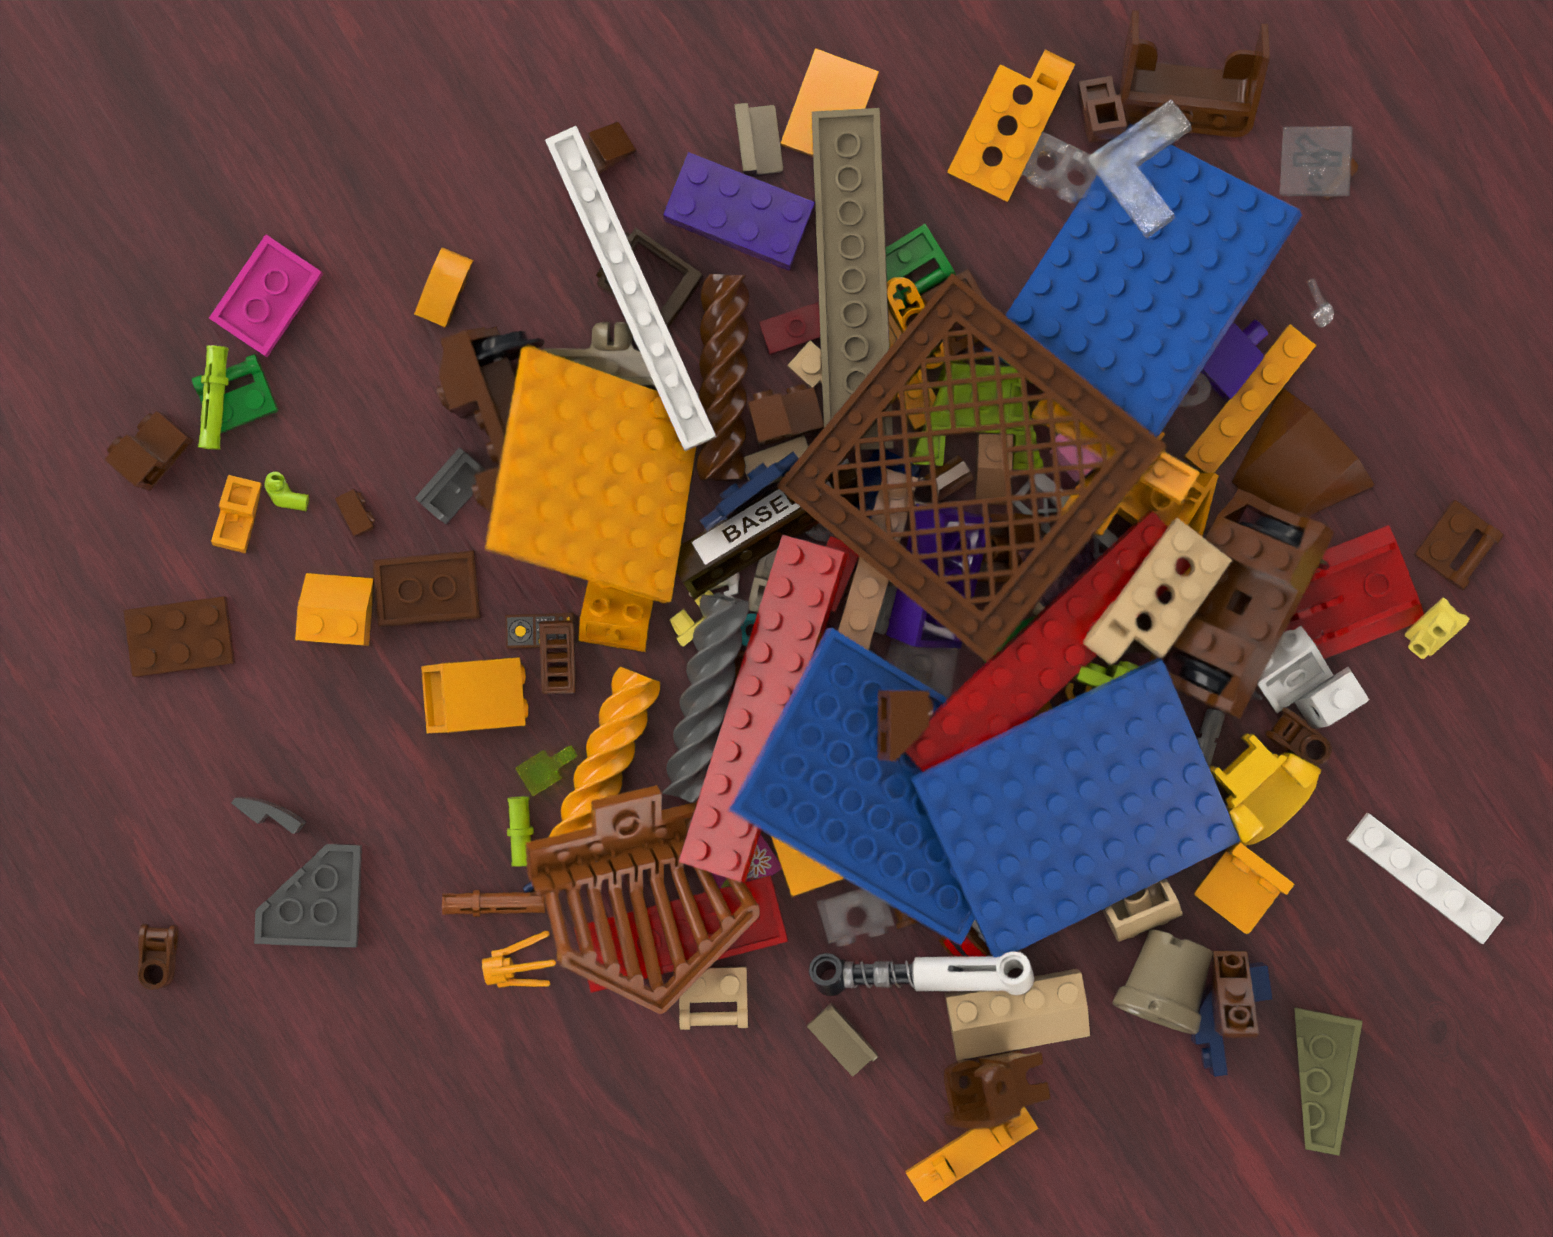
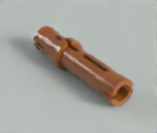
(485, 903)

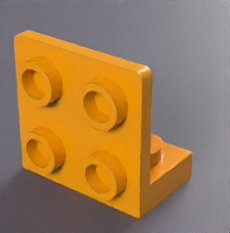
(614, 618)
(1242, 887)

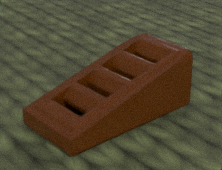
(557, 685)

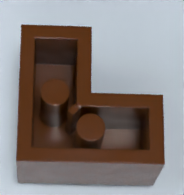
(785, 416)
(150, 452)

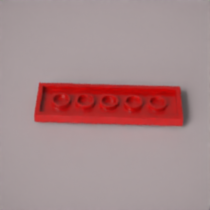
(762, 933)

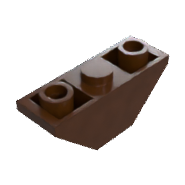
(1233, 995)

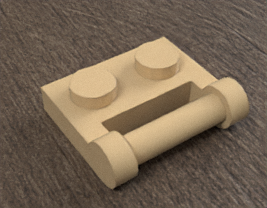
(716, 985)

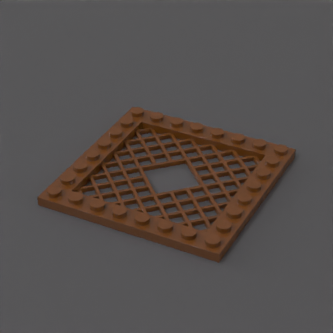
(954, 305)

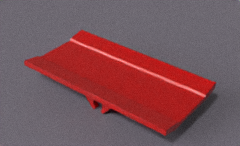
(1359, 595)

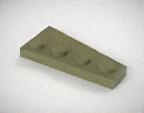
(1326, 1070)

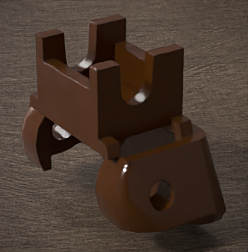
(1001, 1081)

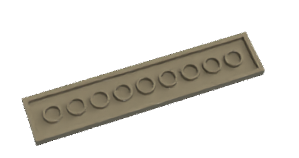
(850, 254)

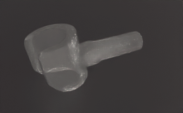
(1325, 311)

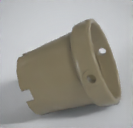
(1167, 982)

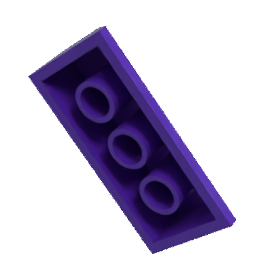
(910, 621)

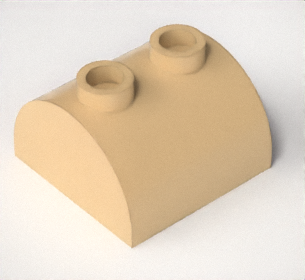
(1143, 911)

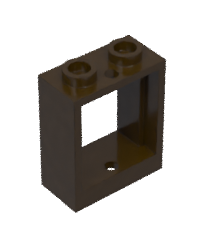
(684, 290)

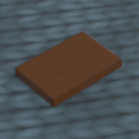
(426, 588)

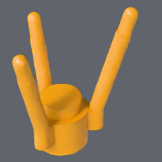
(501, 970)

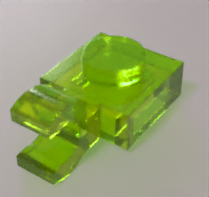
(542, 771)

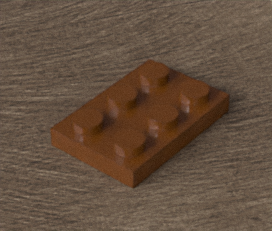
(179, 636)

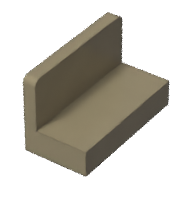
(758, 139)
(842, 1039)

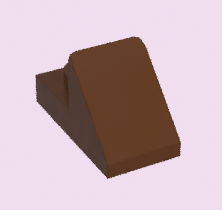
(608, 146)

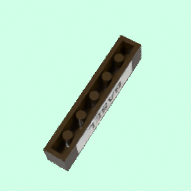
(747, 536)

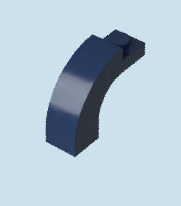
(1214, 1055)

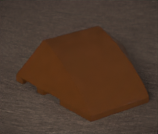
(1299, 461)

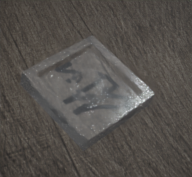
(1316, 161)

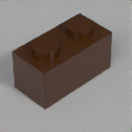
(355, 513)

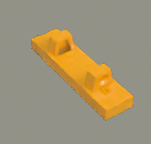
(967, 1154)

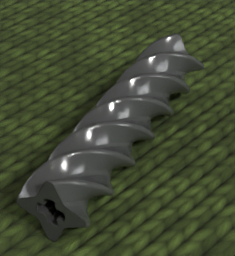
(706, 700)

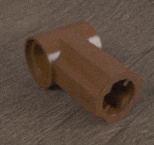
(950, 478)

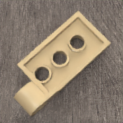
(1118, 623)

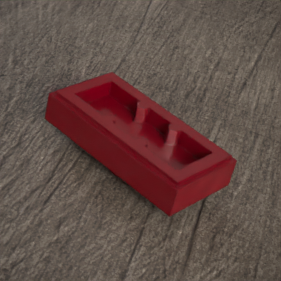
(791, 328)

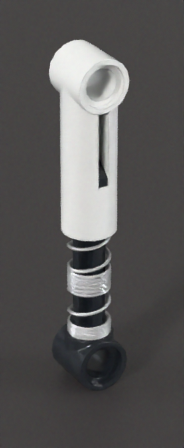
(926, 974)

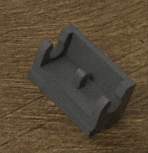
(450, 486)

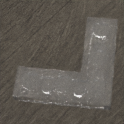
(1119, 163)

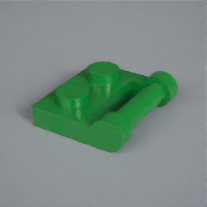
(912, 253)
(245, 402)

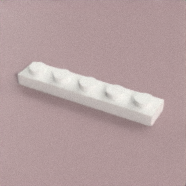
(1424, 878)

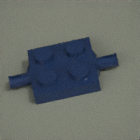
(735, 496)

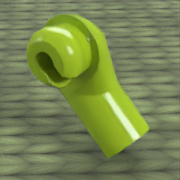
(282, 495)

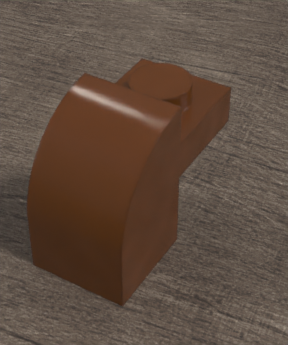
(1101, 109)

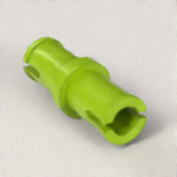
(519, 829)

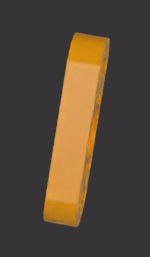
(911, 296)

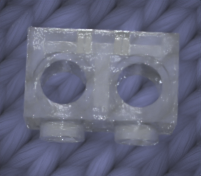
(1065, 160)

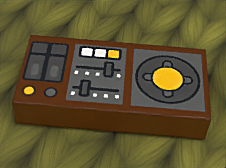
(523, 629)

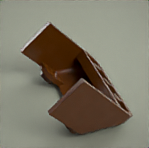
(1211, 99)

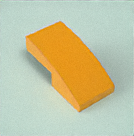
(443, 287)
(236, 514)

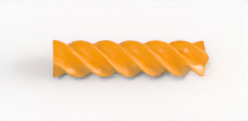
(609, 747)

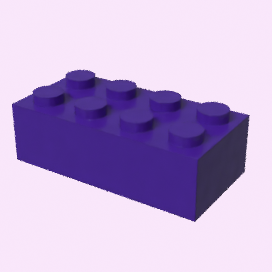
(738, 211)

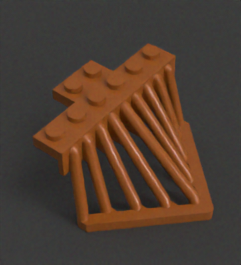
(626, 838)

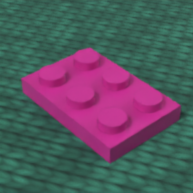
(266, 295)

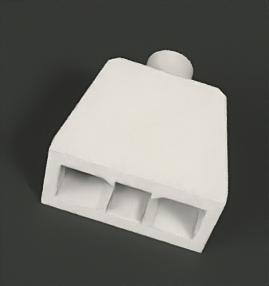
(1332, 699)

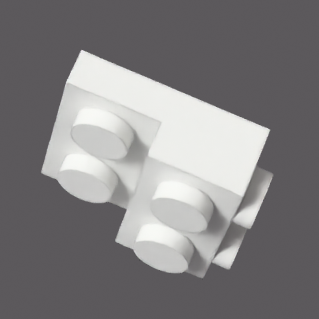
(1293, 670)

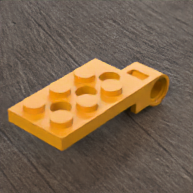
(1046, 87)

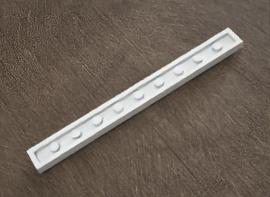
(630, 288)

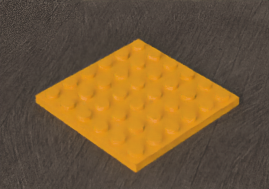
(591, 478)

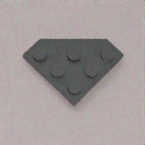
(316, 903)

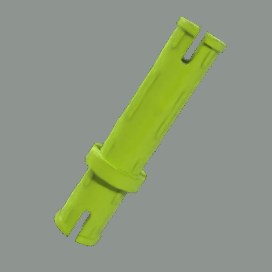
(213, 396)

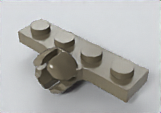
(611, 357)

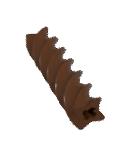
(722, 369)

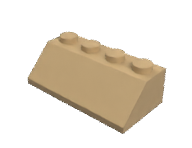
(1004, 1022)

